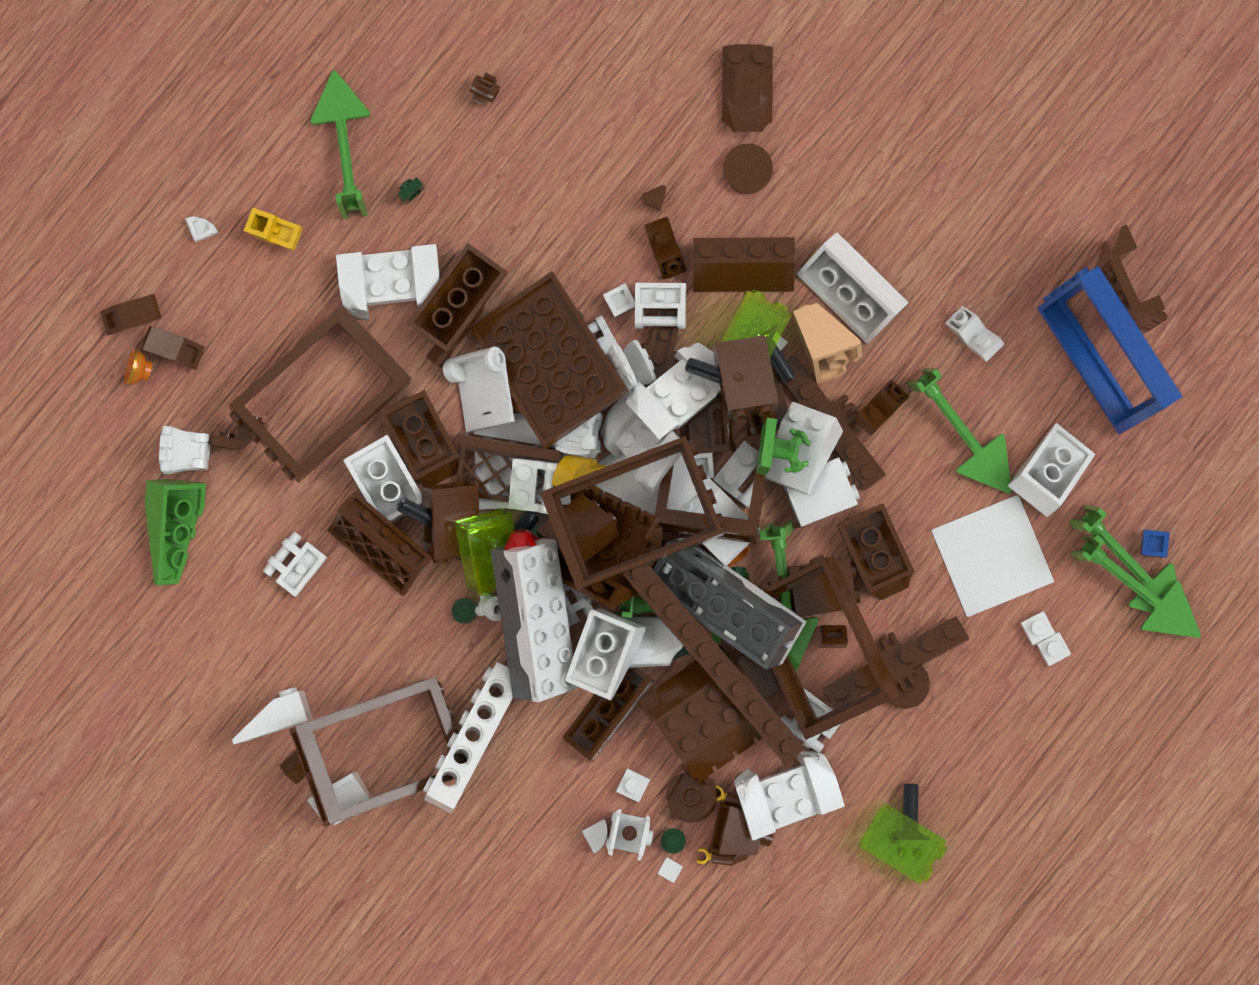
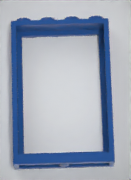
(1089, 362)

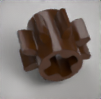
(484, 89)

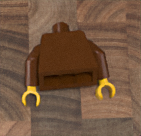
(731, 837)

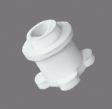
(489, 607)

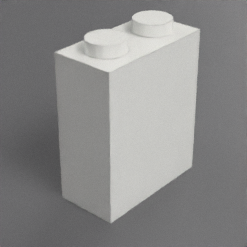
(828, 496)

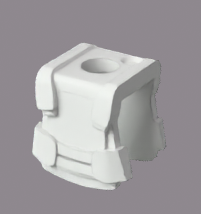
(583, 440)
(637, 845)

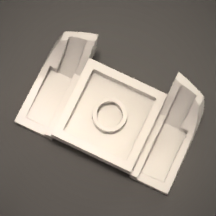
(386, 278)
(674, 395)
(627, 433)
(788, 794)

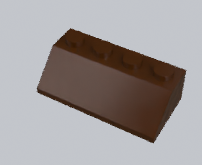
(744, 264)

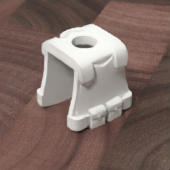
(632, 364)
(183, 450)

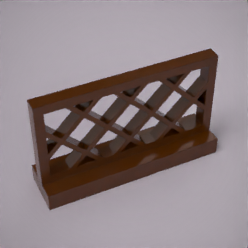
(504, 448)
(390, 541)

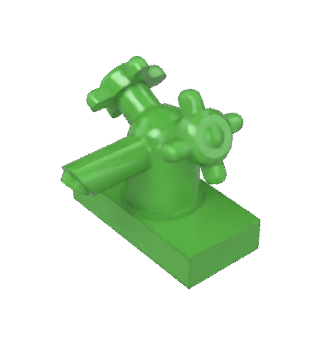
(779, 448)

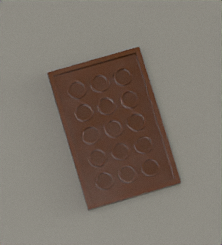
(551, 360)

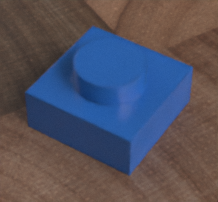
(1154, 543)

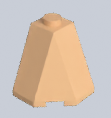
(825, 342)

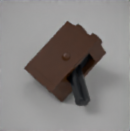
(743, 377)
(439, 511)

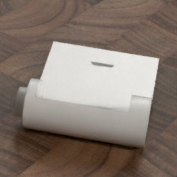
(482, 387)

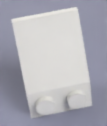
(822, 432)
(1051, 470)
(383, 477)
(722, 549)
(604, 652)
(279, 714)

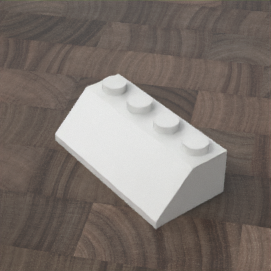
(852, 288)

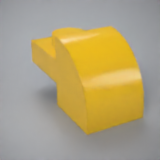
(273, 229)
(573, 467)

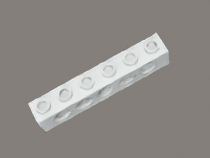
(448, 796)

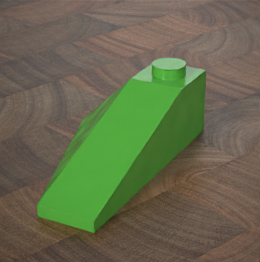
(171, 518)

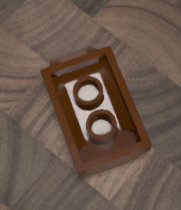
(747, 86)
(422, 439)
(877, 552)

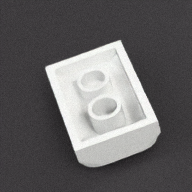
(657, 644)

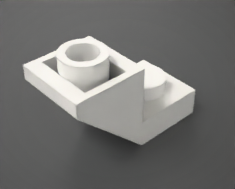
(974, 334)

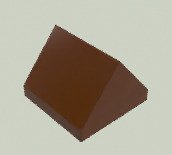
(655, 197)
(834, 636)
(292, 768)

